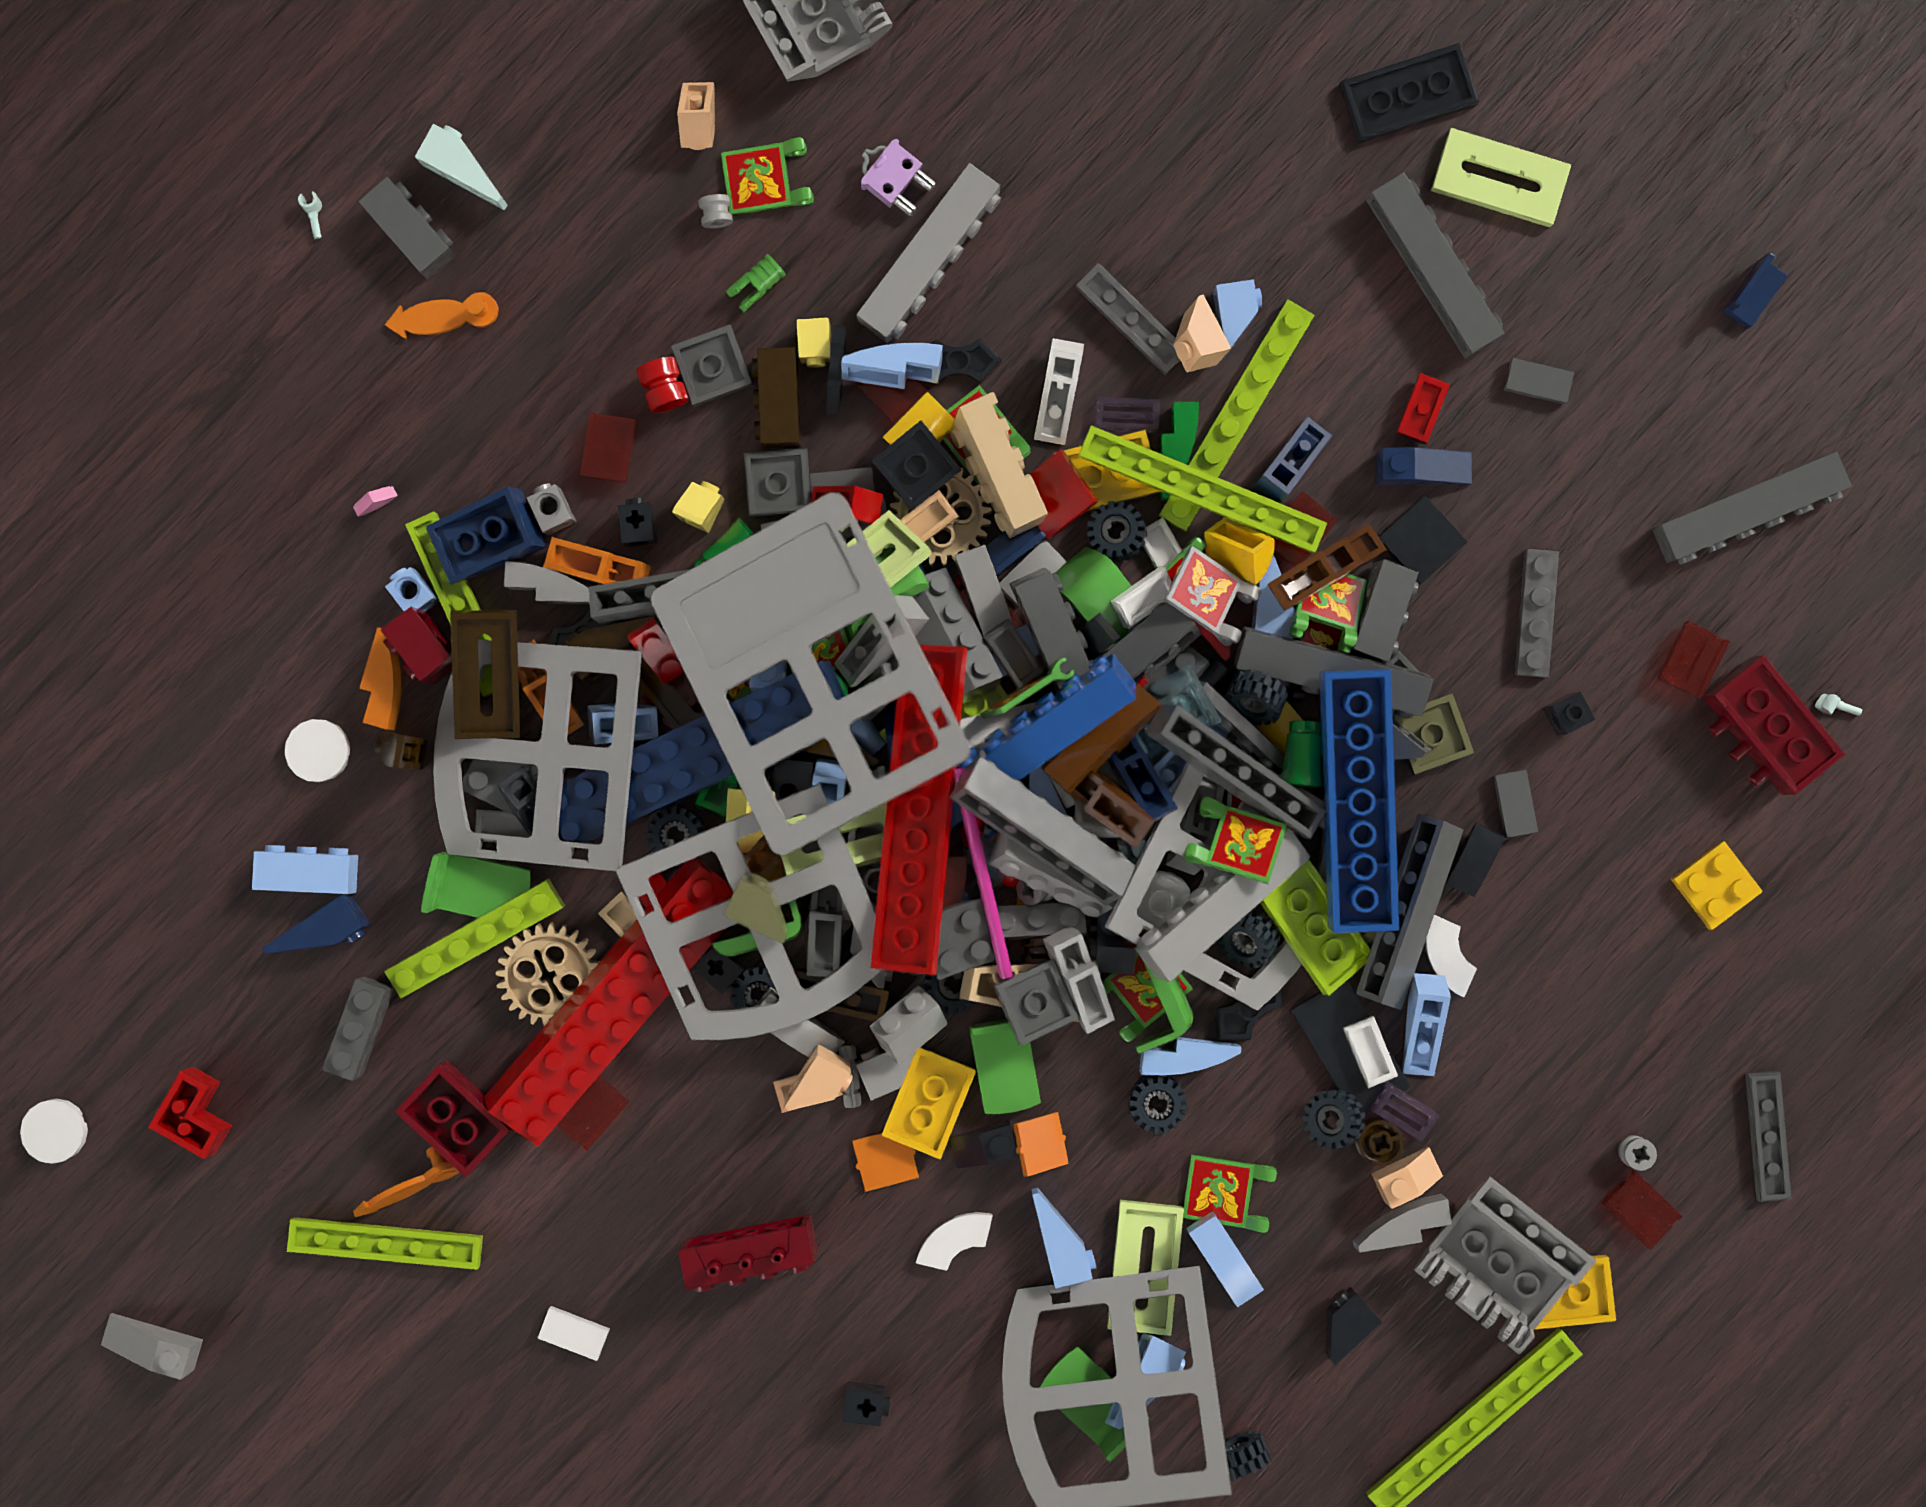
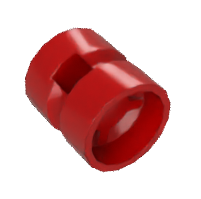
(661, 379)

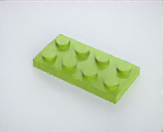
(1302, 918)

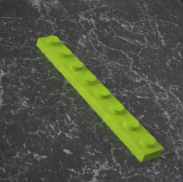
(1243, 404)
(1202, 489)
(1475, 1421)

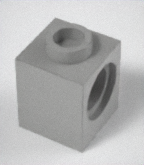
(557, 521)

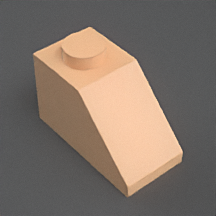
(697, 115)
(1199, 338)
(819, 1079)
(1407, 1178)

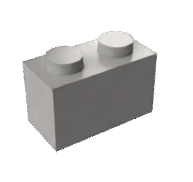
(908, 1024)

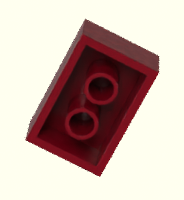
(453, 1118)

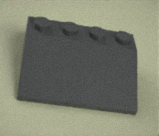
(953, 626)

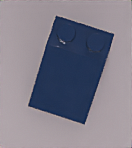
(486, 535)

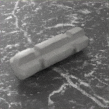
(852, 1097)

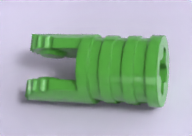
(762, 278)

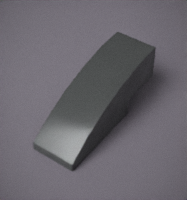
(825, 932)

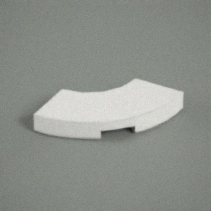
(1446, 957)
(952, 1237)

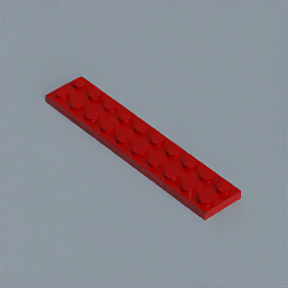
(917, 832)

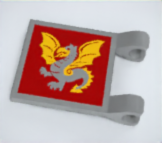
(1206, 592)

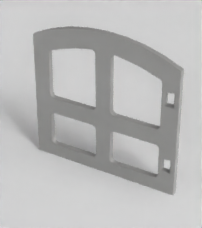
(551, 756)
(1169, 836)
(794, 1002)
(1128, 1388)

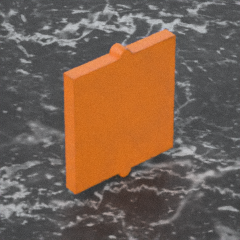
(1040, 1144)
(884, 1161)

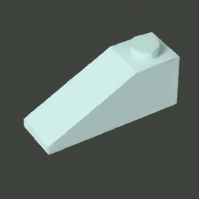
(450, 158)

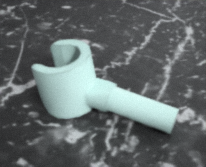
(312, 210)
(1828, 703)

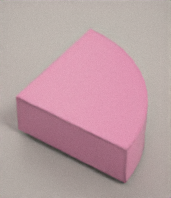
(374, 500)

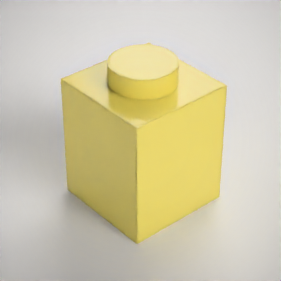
(814, 341)

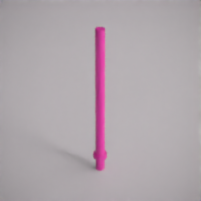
(985, 888)

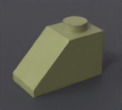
(757, 908)

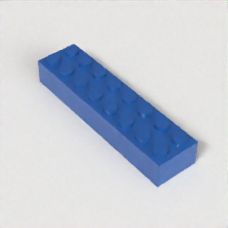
(1056, 721)
(1359, 800)

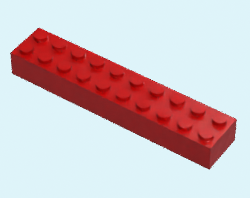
(600, 1014)

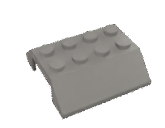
(816, 34)
(1504, 1262)

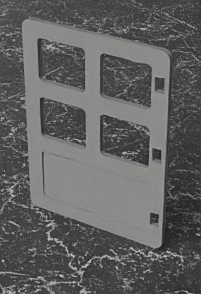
(770, 606)

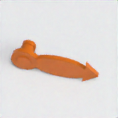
(444, 315)
(441, 1171)

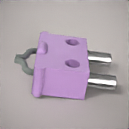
(889, 173)

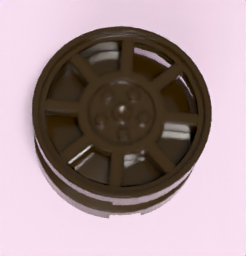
(1031, 948)
(1380, 1141)

